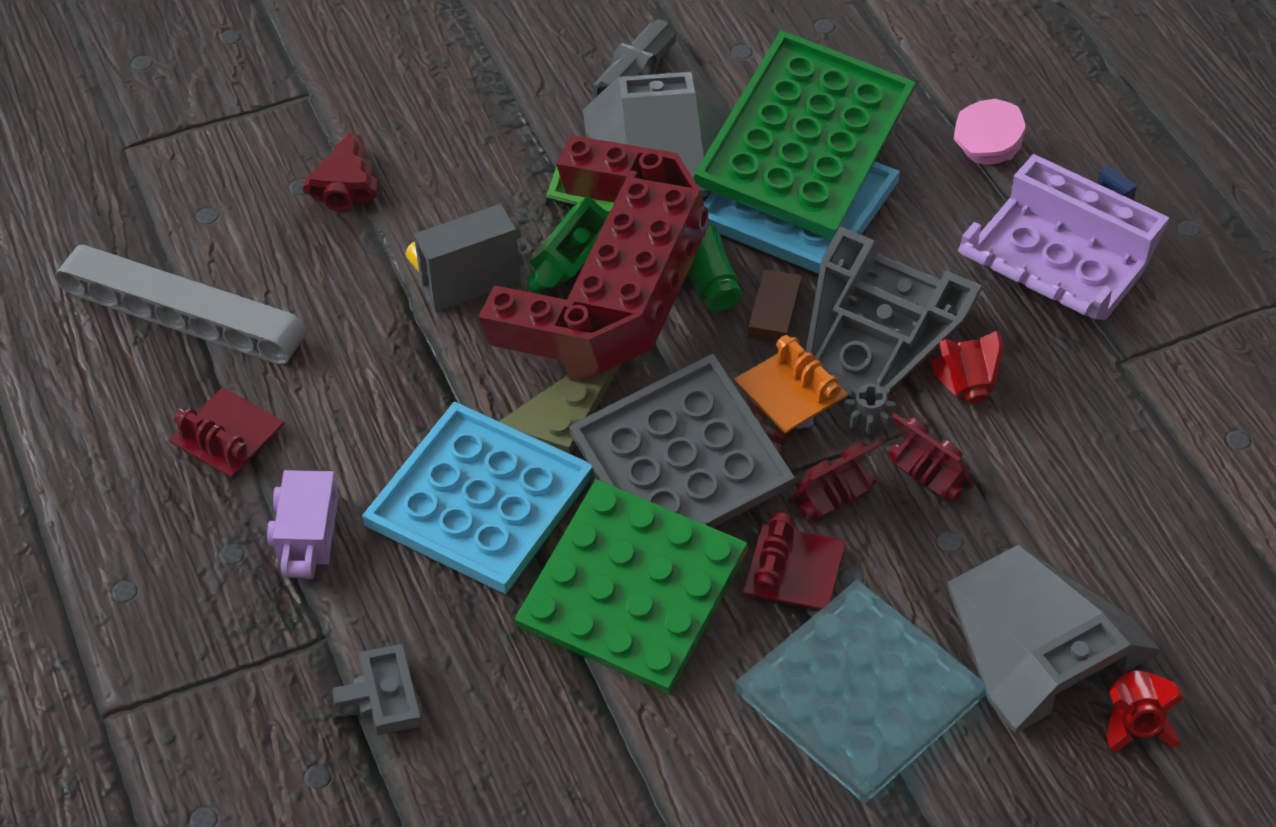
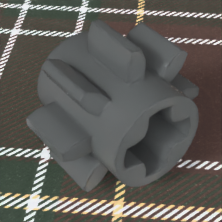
(869, 408)

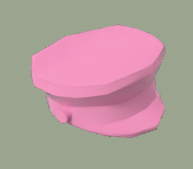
(990, 131)

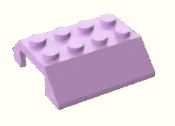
(1067, 238)

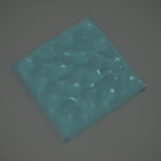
(861, 690)

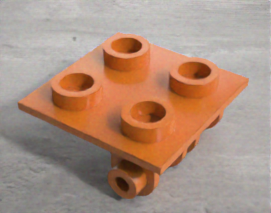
(791, 385)

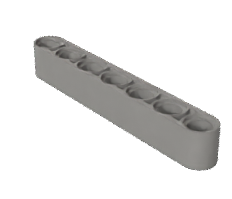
(181, 304)

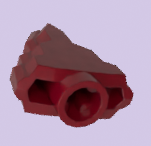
(343, 177)

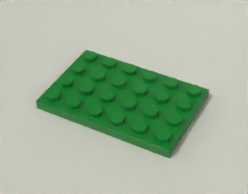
(804, 134)

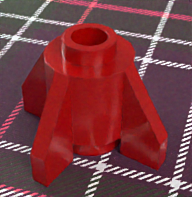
(970, 366)
(1142, 708)

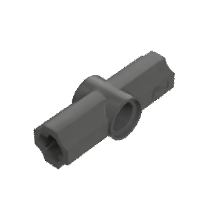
(640, 56)

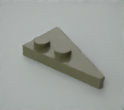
(558, 407)

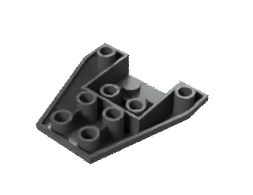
(659, 113)
(1039, 633)

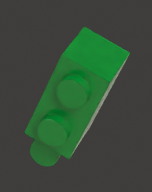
(566, 247)

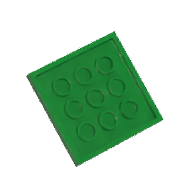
(632, 586)

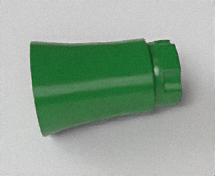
(713, 274)

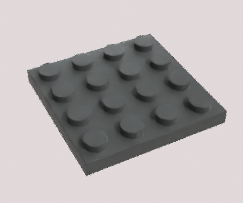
(686, 446)

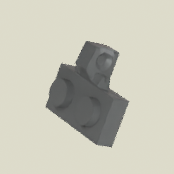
(381, 692)

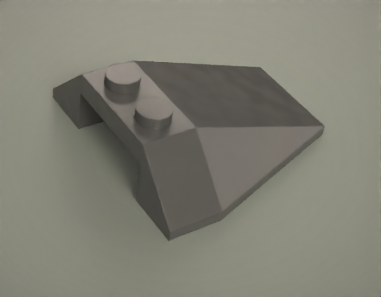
(879, 316)

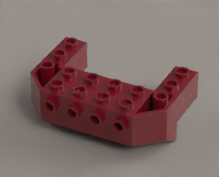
(630, 269)

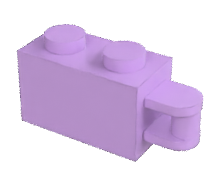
(303, 521)

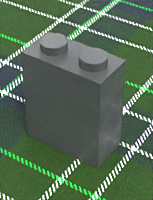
(468, 257)

